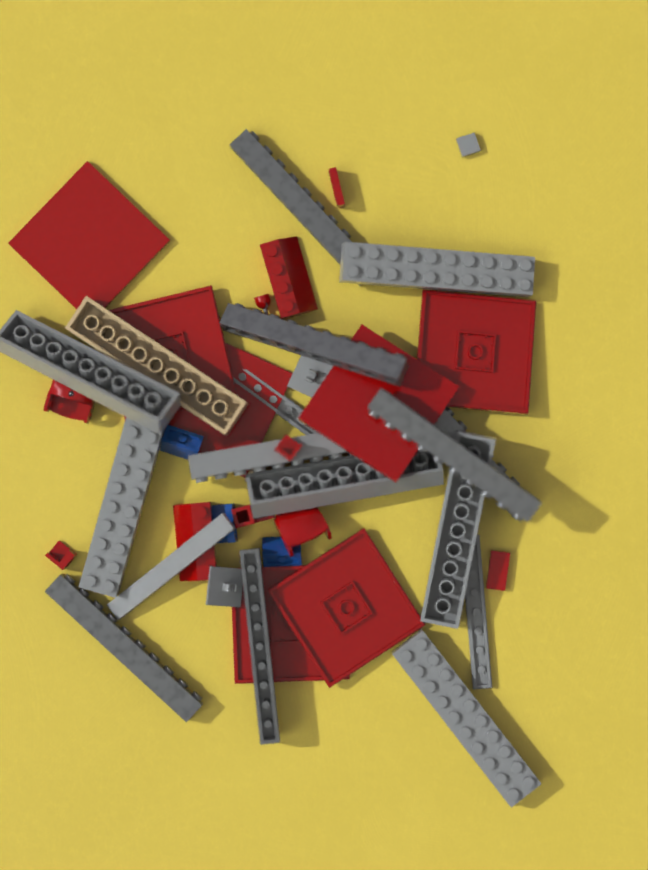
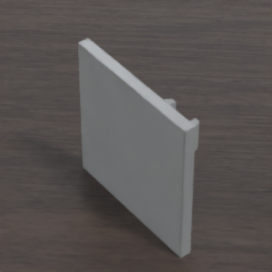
(308, 375)
(224, 587)

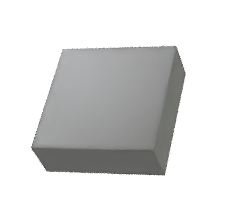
(468, 144)

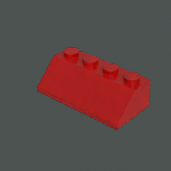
(288, 277)
(189, 521)

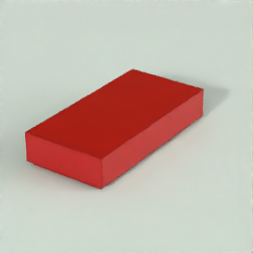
(336, 187)
(498, 570)

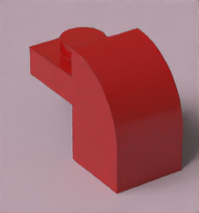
(243, 516)

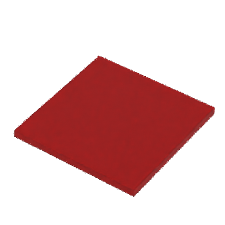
(89, 239)
(188, 328)
(480, 347)
(342, 414)
(257, 416)
(346, 607)
(288, 656)

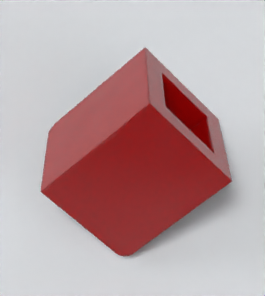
(288, 448)
(61, 555)

